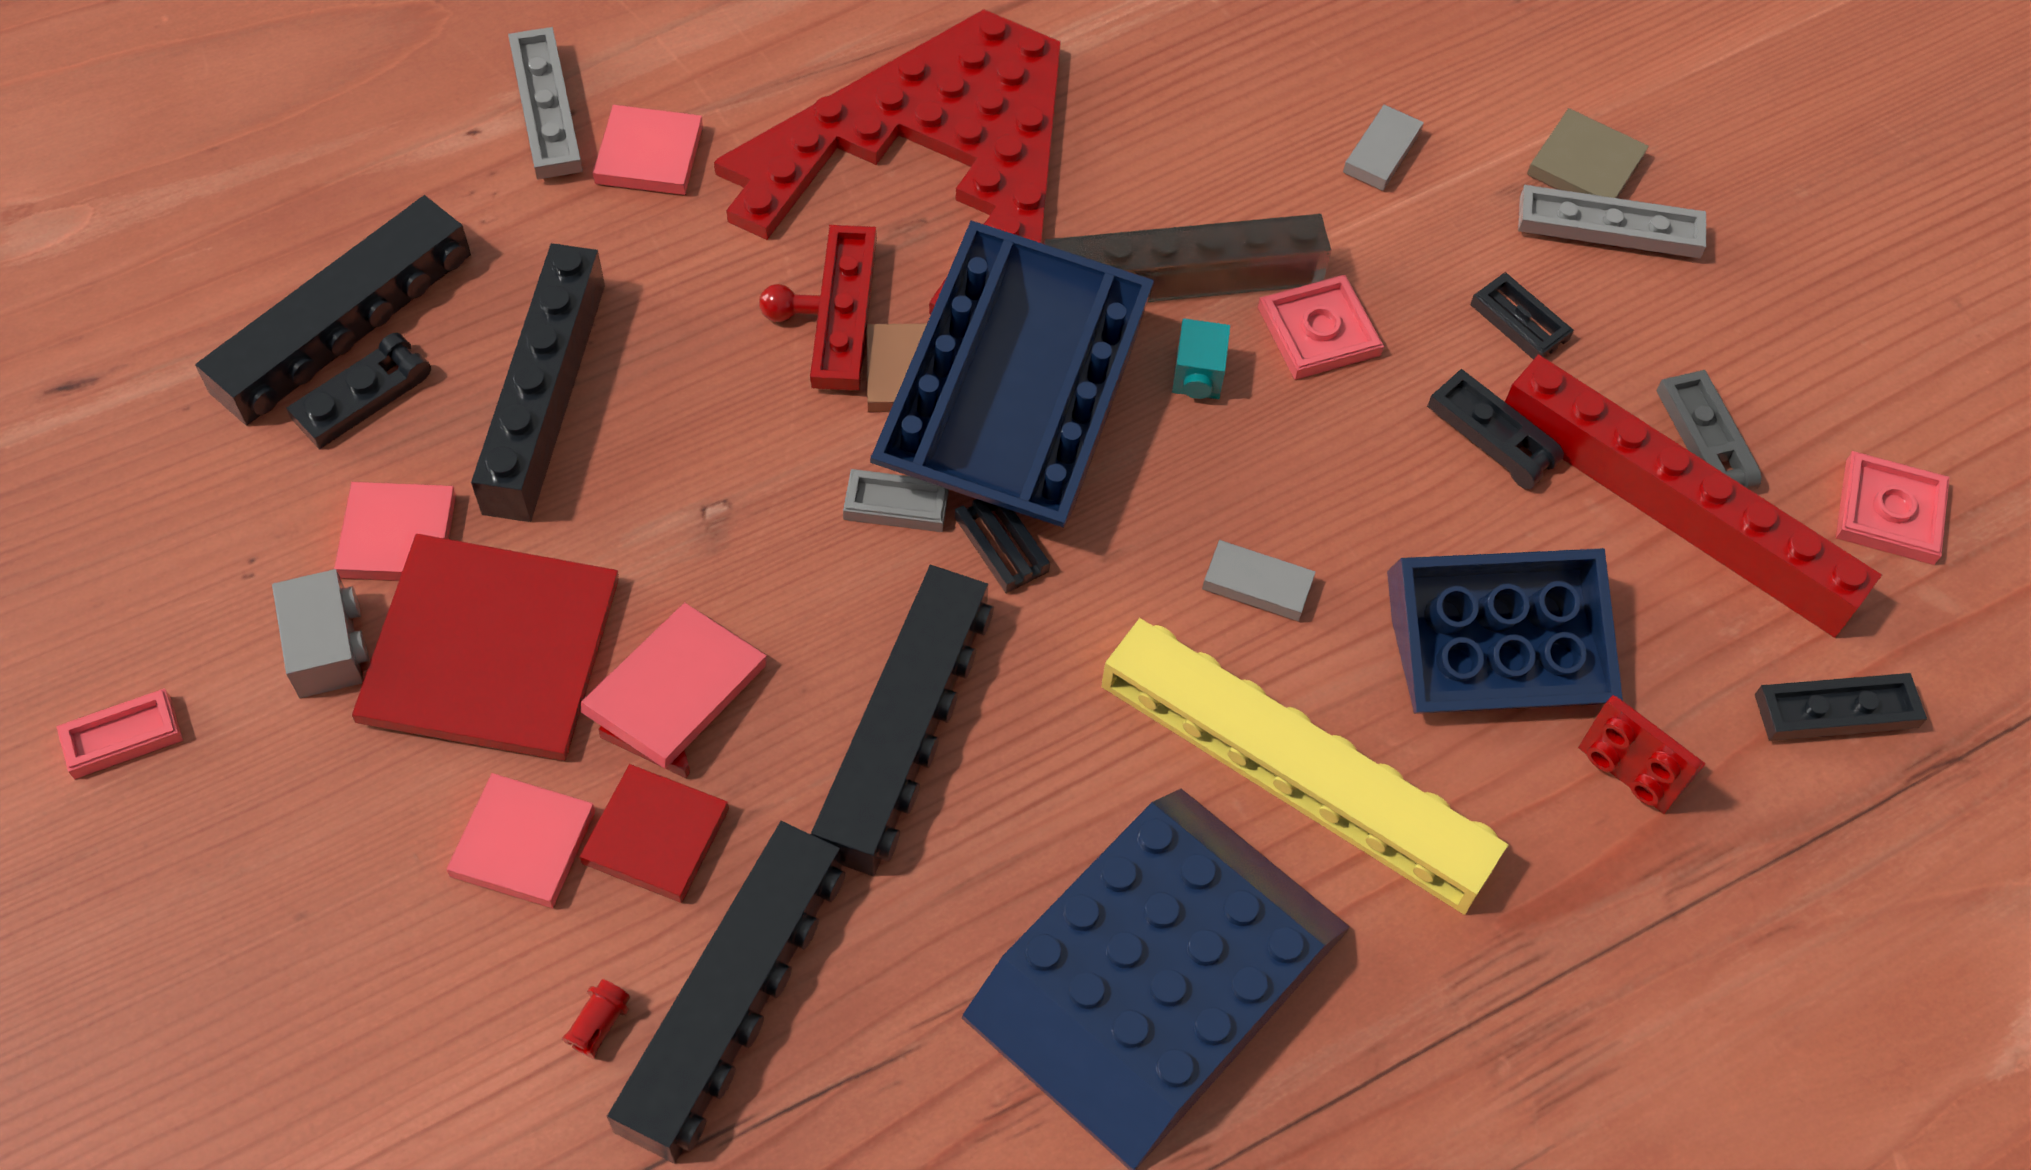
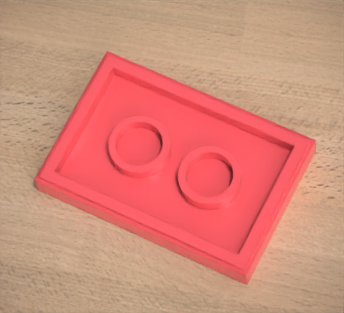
(673, 685)

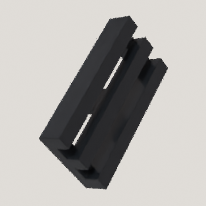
(1516, 321)
(1016, 528)

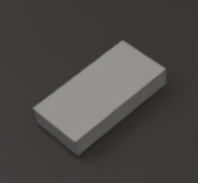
(1383, 147)
(895, 501)
(1258, 580)

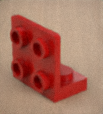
(1640, 755)

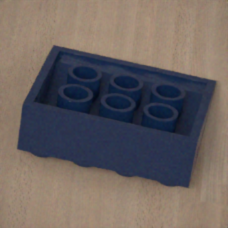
(1505, 630)

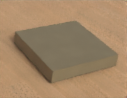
(1587, 157)

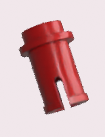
(597, 1017)

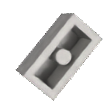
(319, 633)

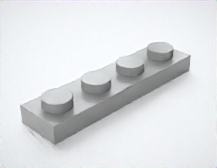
(545, 103)
(1612, 221)

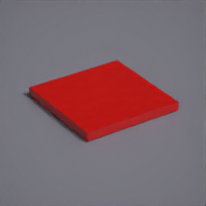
(487, 647)

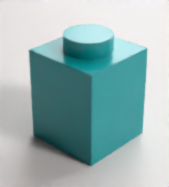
(1201, 359)

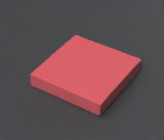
(648, 149)
(1320, 327)
(1893, 508)
(383, 524)
(521, 840)

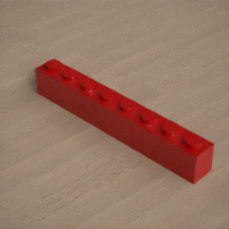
(1694, 498)

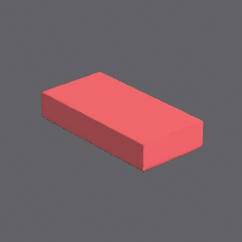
(119, 733)

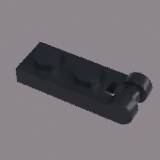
(359, 391)
(1496, 428)

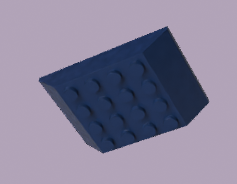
(1015, 374)
(1152, 974)

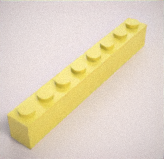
(1304, 765)

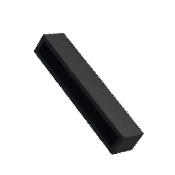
(334, 310)
(539, 384)
(902, 717)
(726, 993)

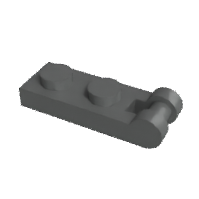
(1708, 426)

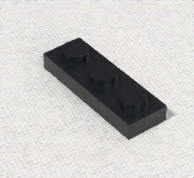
(1840, 706)

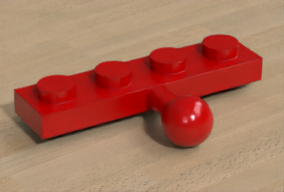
(840, 307)

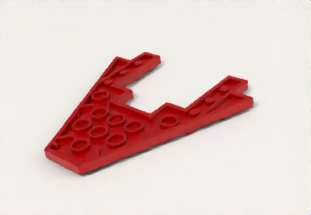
(967, 93)

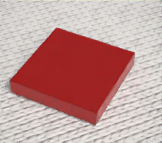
(654, 833)

